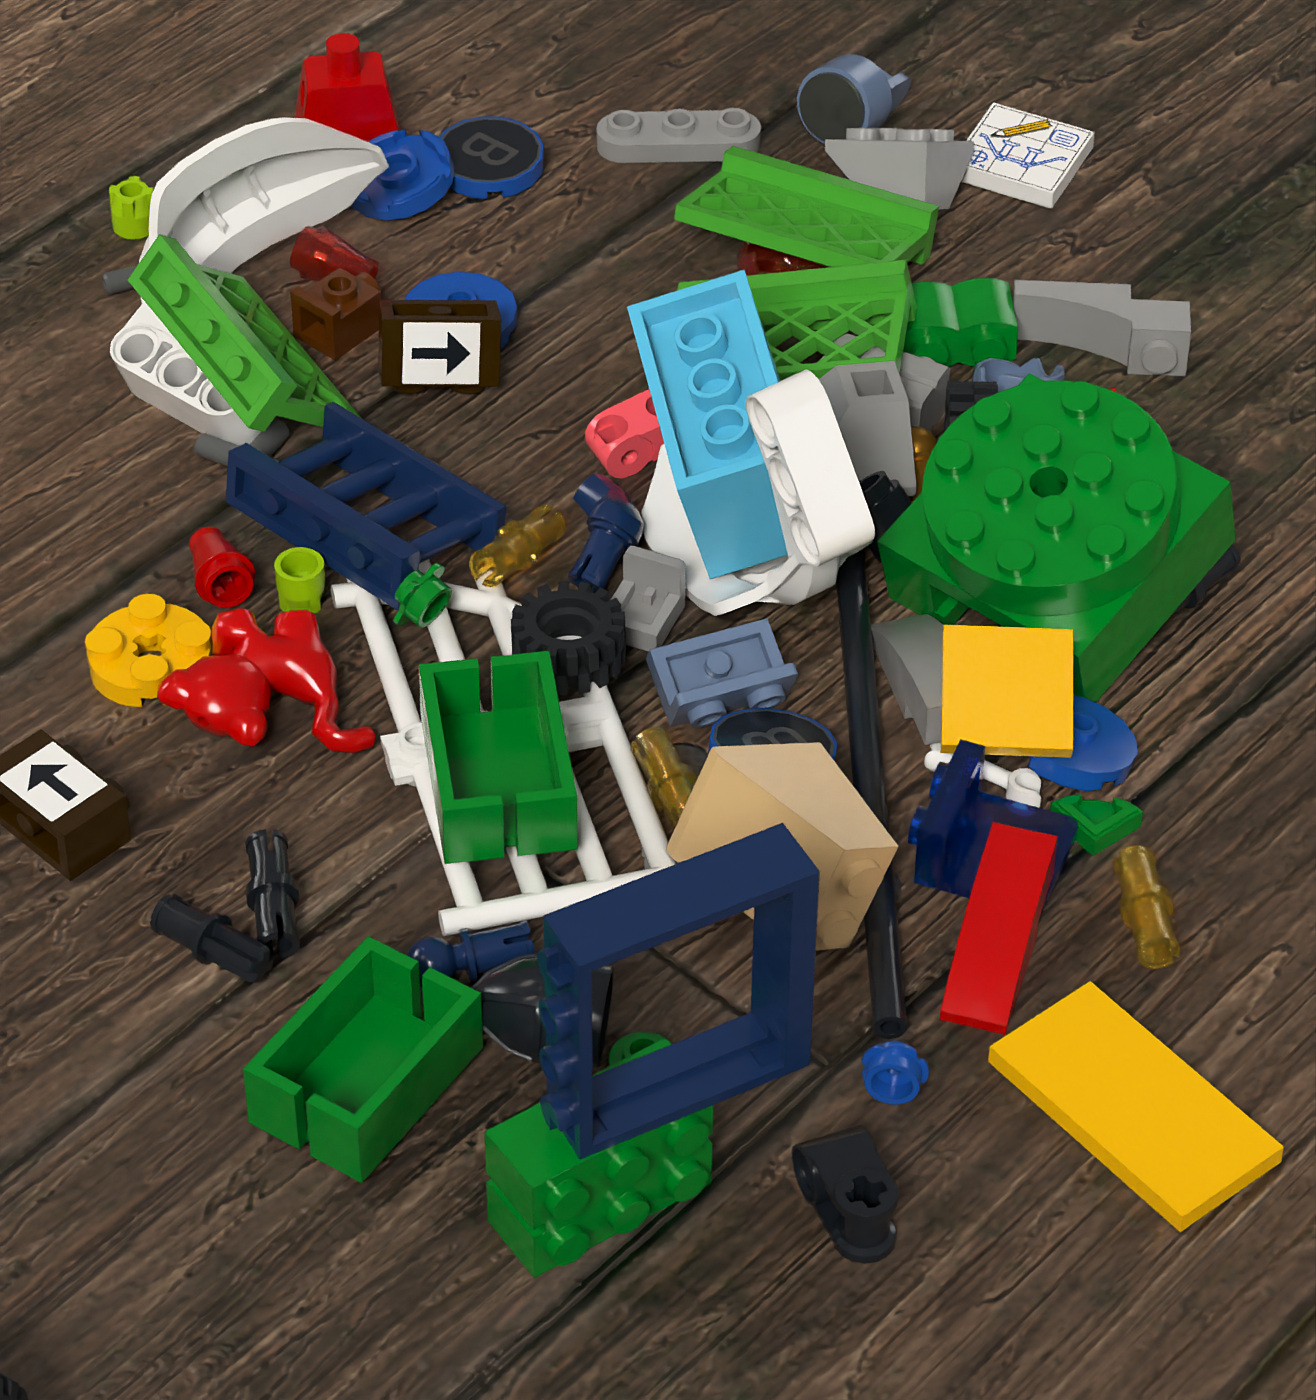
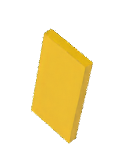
(1135, 1105)

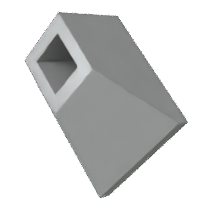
(904, 161)
(873, 419)

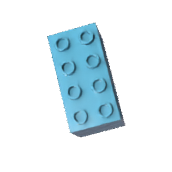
(701, 362)

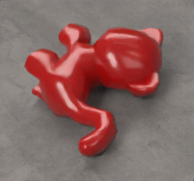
(234, 686)

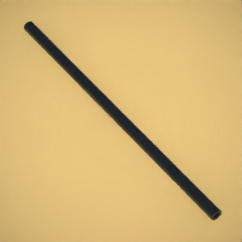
(869, 781)

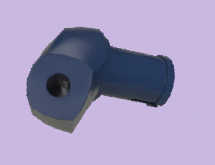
(612, 526)

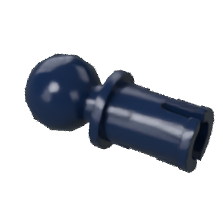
(474, 953)

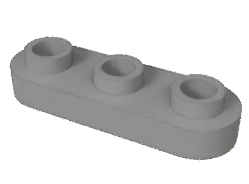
(675, 135)

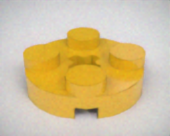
(139, 628)

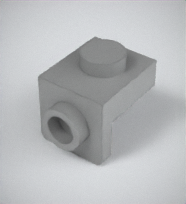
(650, 596)

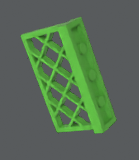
(809, 213)
(833, 304)
(233, 338)

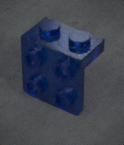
(959, 819)

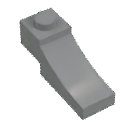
(1104, 320)

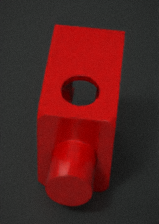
(347, 90)

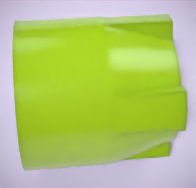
(130, 208)
(300, 579)

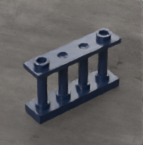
(346, 539)

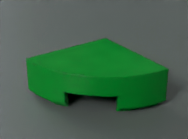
(1099, 821)

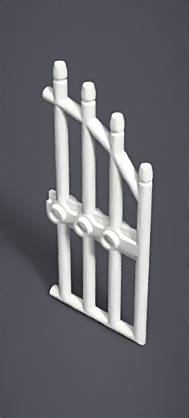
(587, 724)

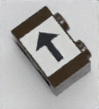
(439, 344)
(61, 805)

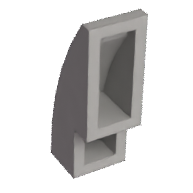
(913, 666)

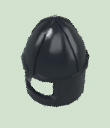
(511, 1007)

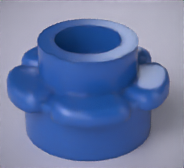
(893, 1072)

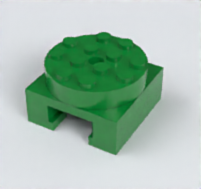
(1060, 517)

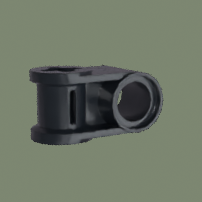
(849, 1192)

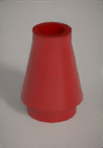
(220, 569)

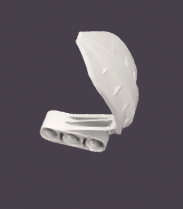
(223, 211)
(814, 494)

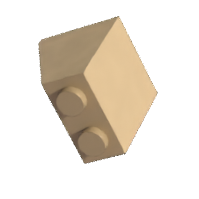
(805, 789)

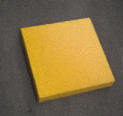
(1007, 690)

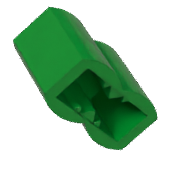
(963, 322)

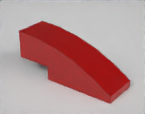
(999, 928)

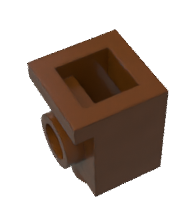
(336, 312)

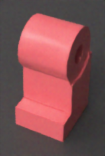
(626, 436)

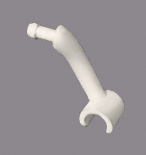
(1021, 784)

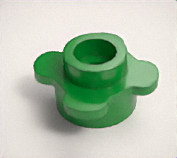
(422, 597)

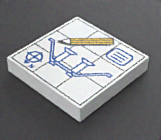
(1025, 155)

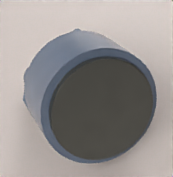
(848, 95)

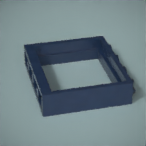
(771, 1041)

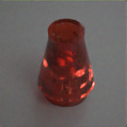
(322, 252)

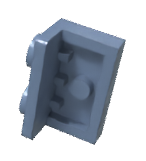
(720, 674)

